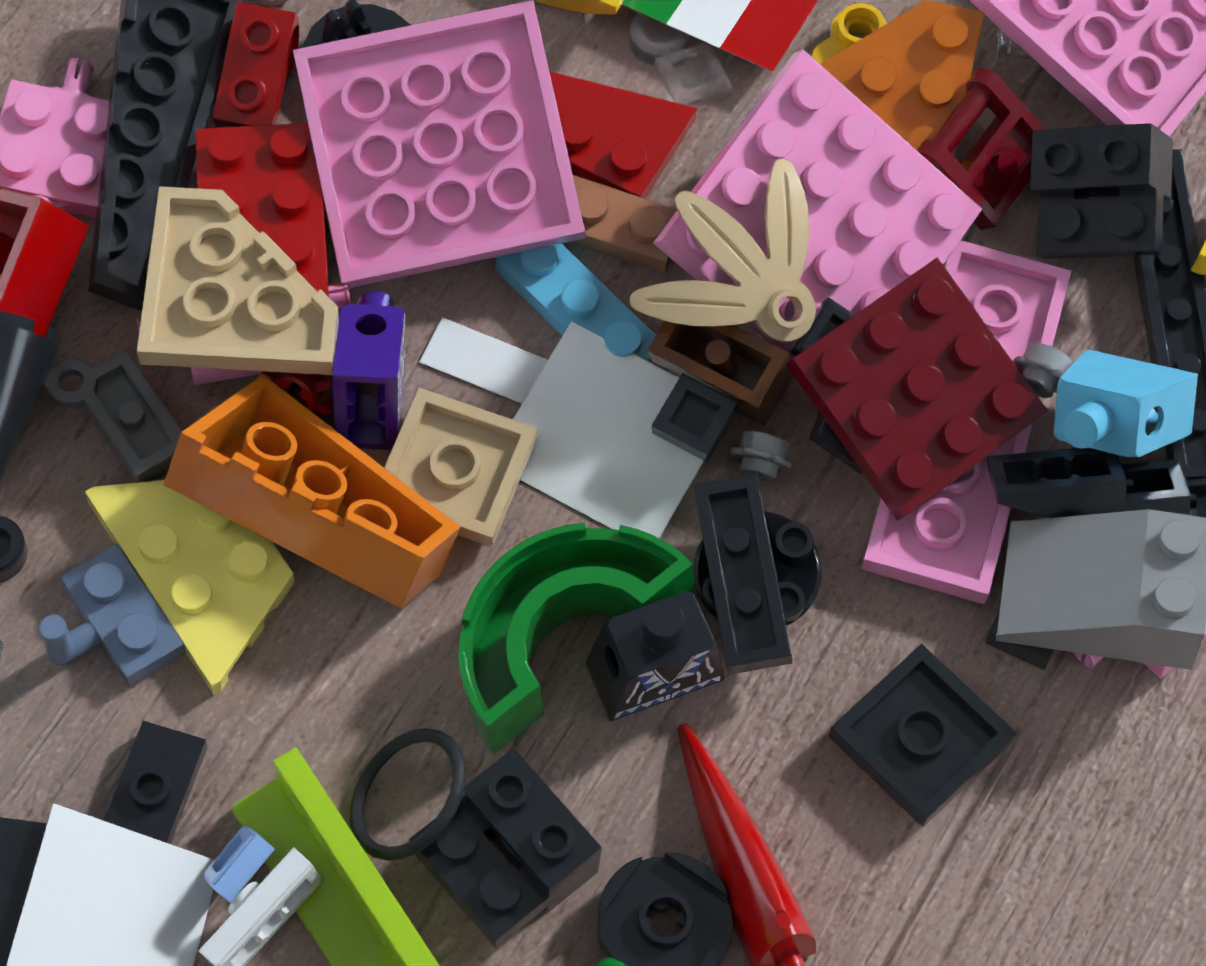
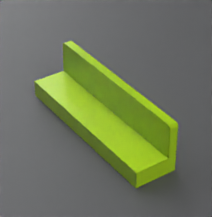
(352, 909)

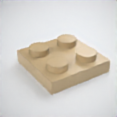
(462, 461)

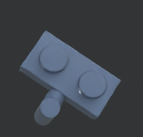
(117, 615)

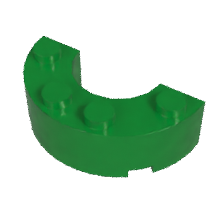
(539, 587)

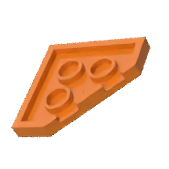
(913, 67)

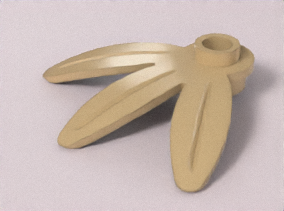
(759, 279)

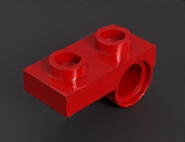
(256, 65)

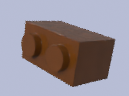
(728, 362)

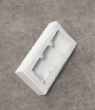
(261, 911)

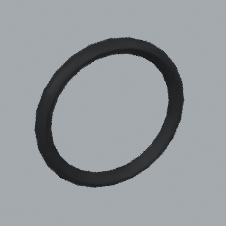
(444, 817)

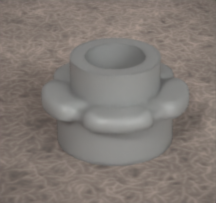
(1043, 367)
(762, 455)

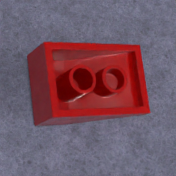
(35, 256)

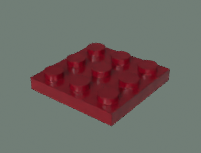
(917, 388)

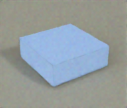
(237, 862)

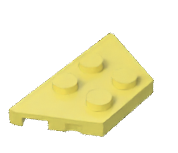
(199, 568)

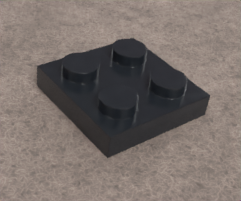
(922, 735)

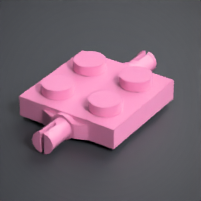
(54, 141)

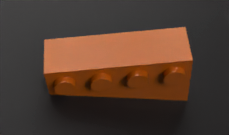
(311, 492)

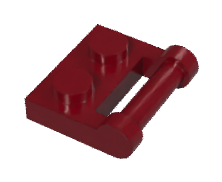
(1000, 159)

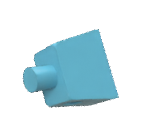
(1110, 403)

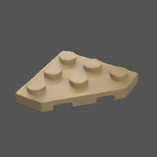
(228, 294)

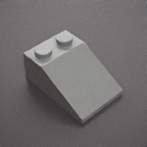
(1108, 586)

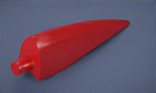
(759, 895)

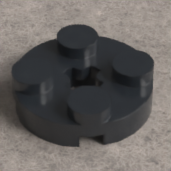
(657, 884)

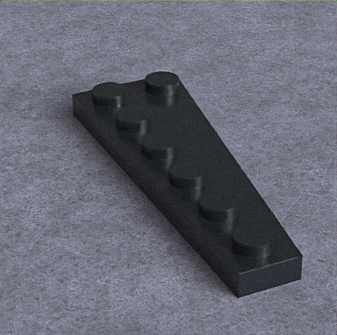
(159, 95)

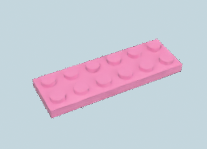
(958, 532)

